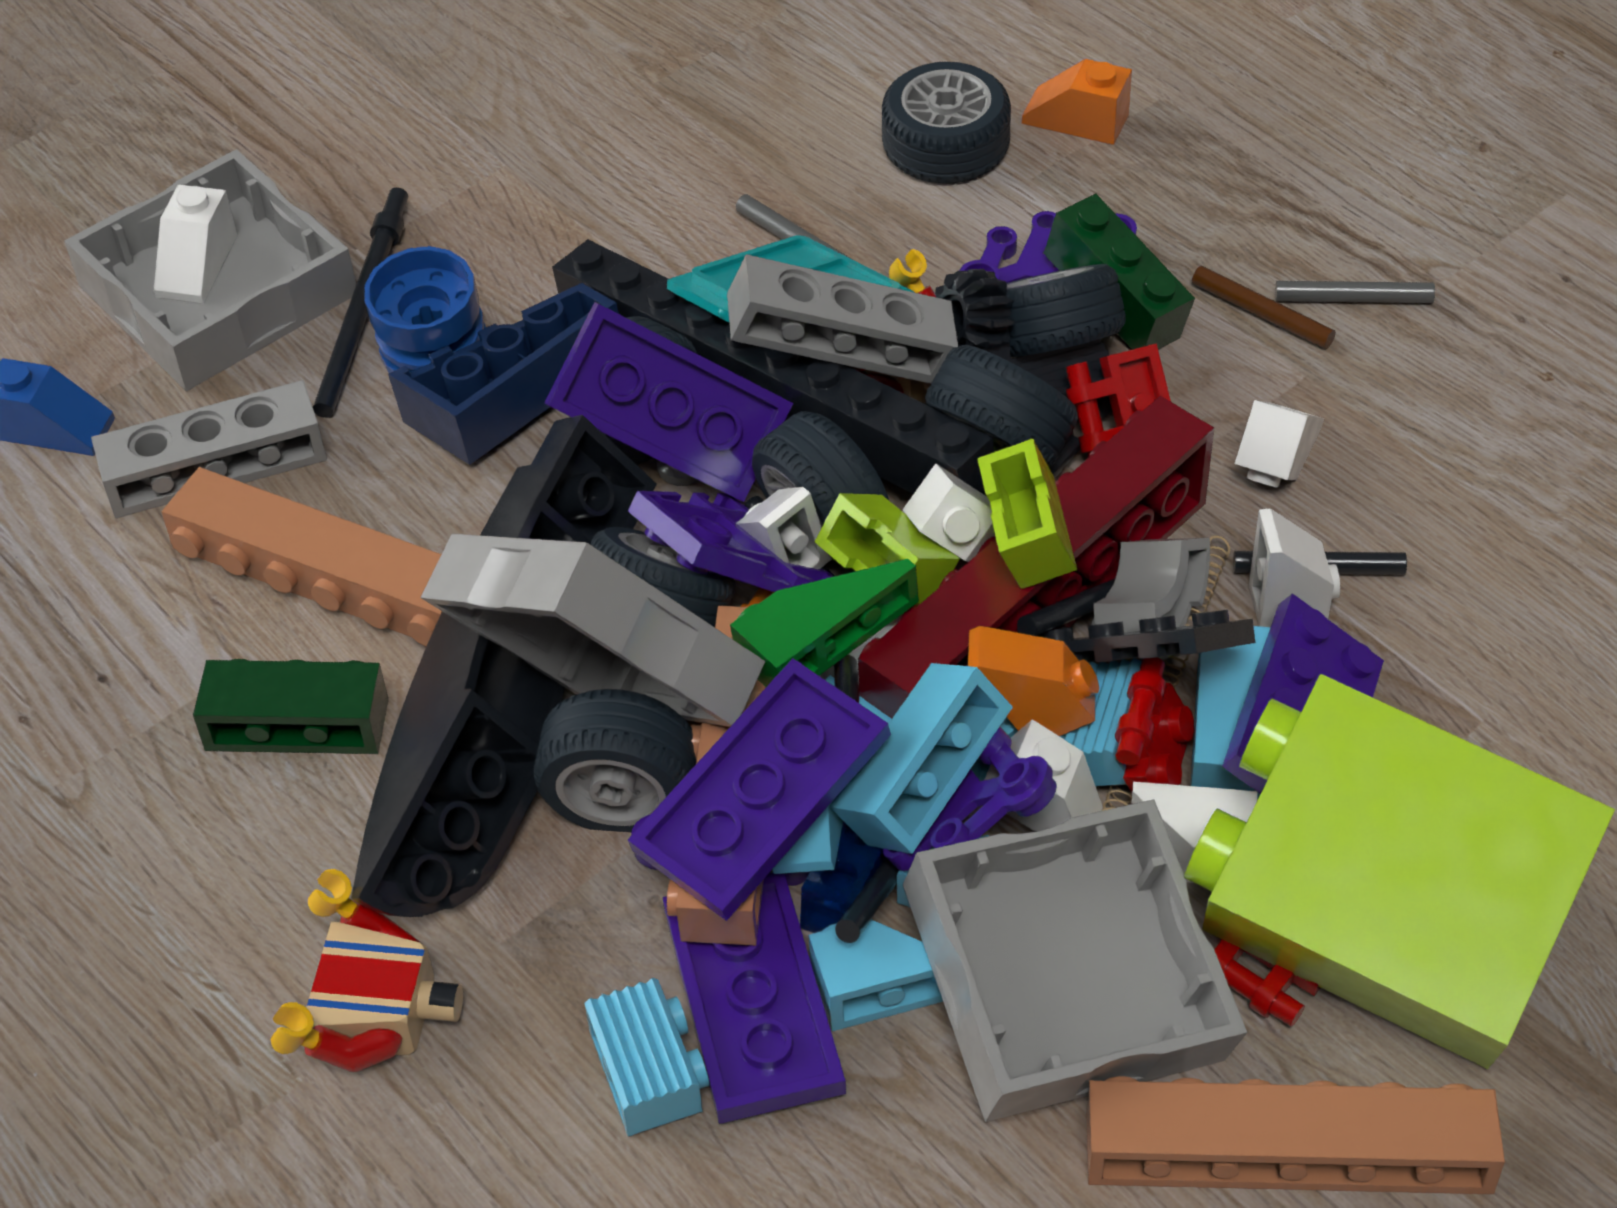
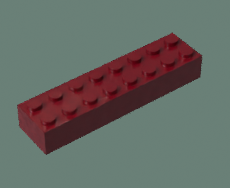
(1126, 491)

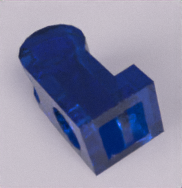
(831, 892)

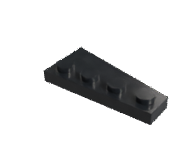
(1157, 637)

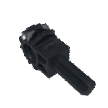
(979, 310)

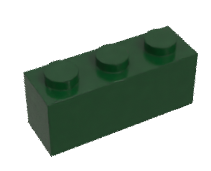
(1151, 295)
(291, 706)

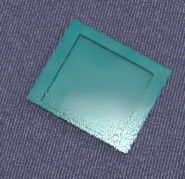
(710, 282)

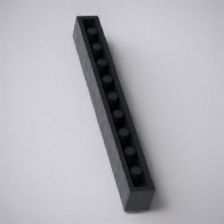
(888, 426)

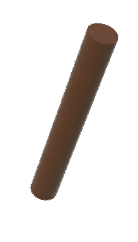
(1264, 307)

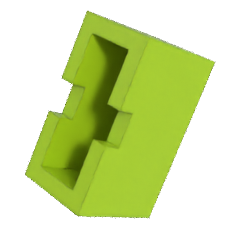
(1027, 514)
(874, 532)

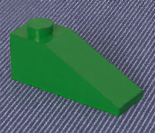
(825, 617)

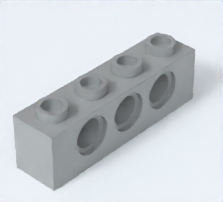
(840, 319)
(233, 438)

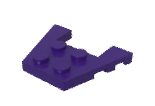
(712, 541)

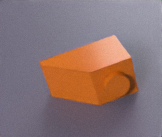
(1083, 101)
(1036, 678)

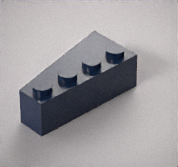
(498, 383)

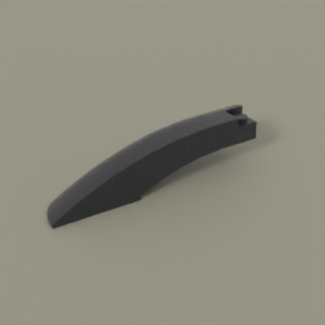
(474, 710)

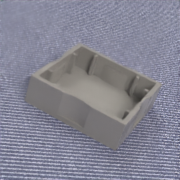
(271, 283)
(592, 624)
(1071, 958)

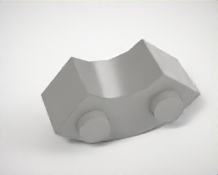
(1156, 581)

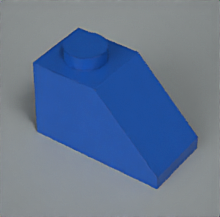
(48, 409)

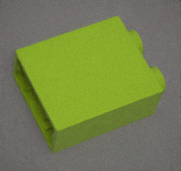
(1398, 866)

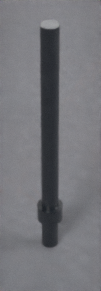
(384, 234)

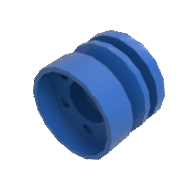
(421, 305)

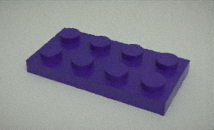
(666, 401)
(1293, 657)
(759, 788)
(760, 1014)

